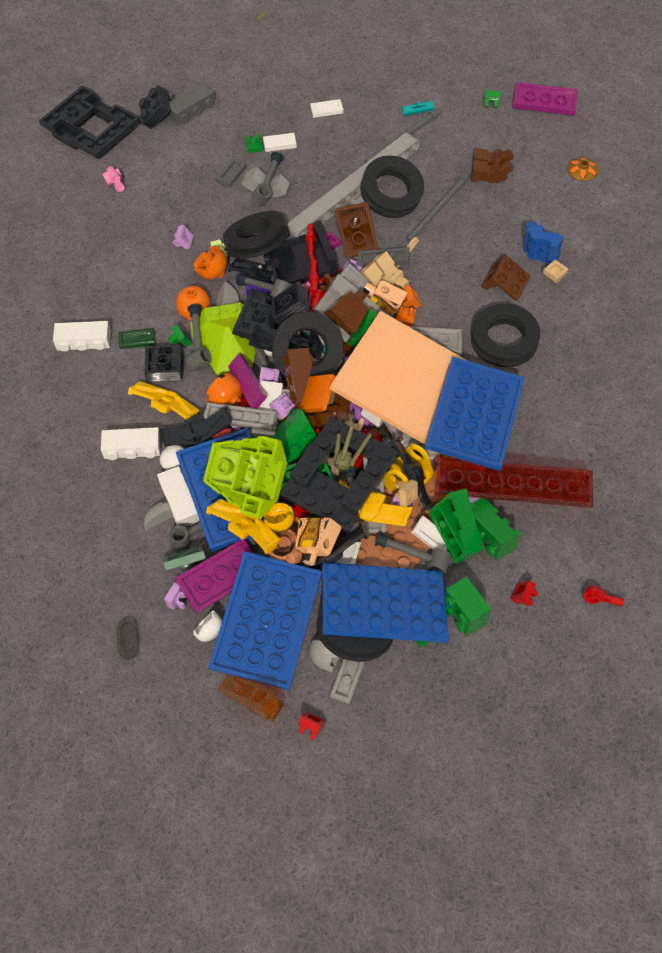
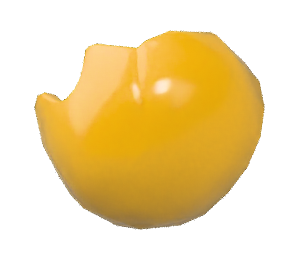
(279, 517)

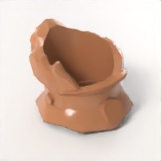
(286, 548)

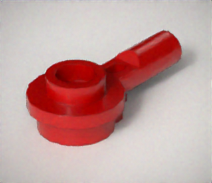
(595, 594)

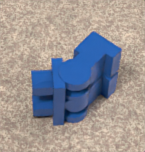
(541, 245)

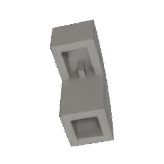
(255, 176)

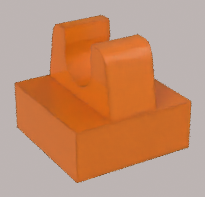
(412, 298)
(406, 315)

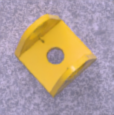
(396, 472)

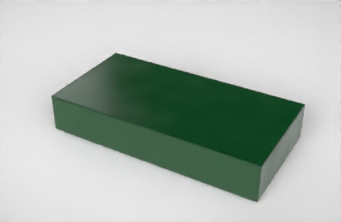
(136, 338)

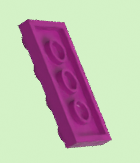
(545, 98)
(213, 577)

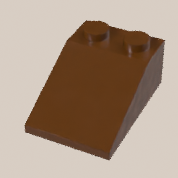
(355, 229)

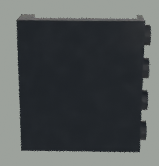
(291, 259)

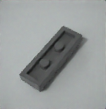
(399, 255)

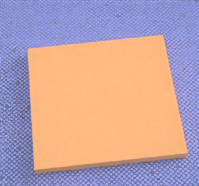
(396, 376)

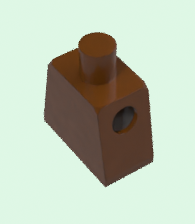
(348, 311)

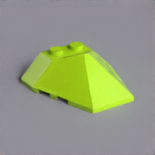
(217, 337)
(247, 473)

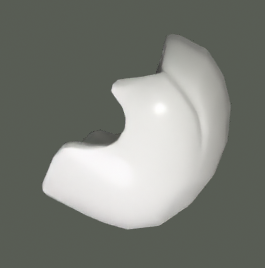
(168, 457)
(208, 628)

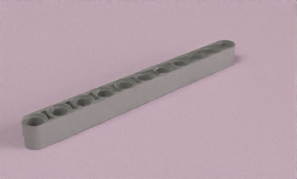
(341, 194)

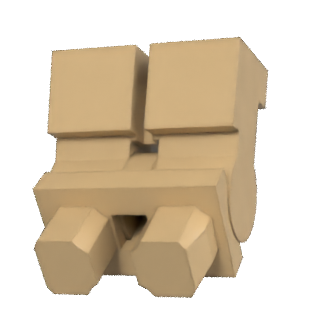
(383, 269)

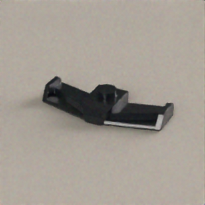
(258, 271)
(197, 429)
(413, 471)
(341, 545)

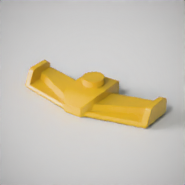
(164, 400)
(376, 511)
(245, 525)

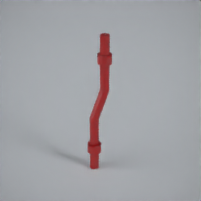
(313, 277)

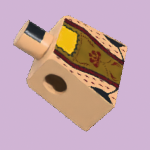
(385, 296)
(316, 537)

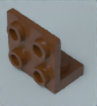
(507, 276)

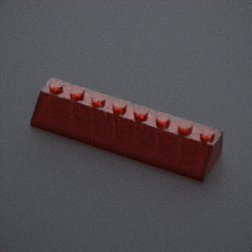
(515, 482)

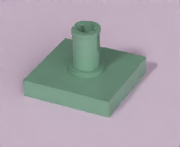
(184, 558)

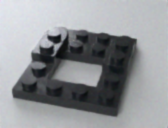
(76, 109)
(258, 325)
(327, 497)

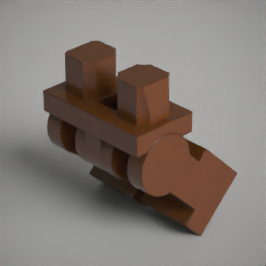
(491, 166)
(337, 410)

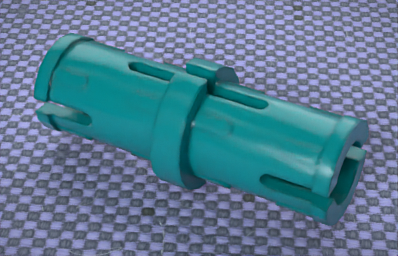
(418, 108)

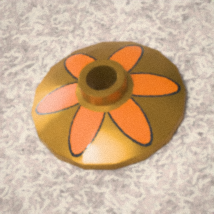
(582, 169)

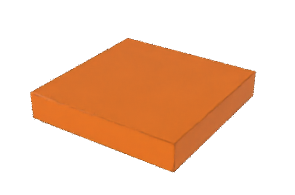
(317, 393)

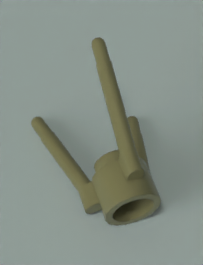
(343, 459)

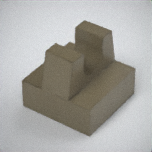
(335, 472)

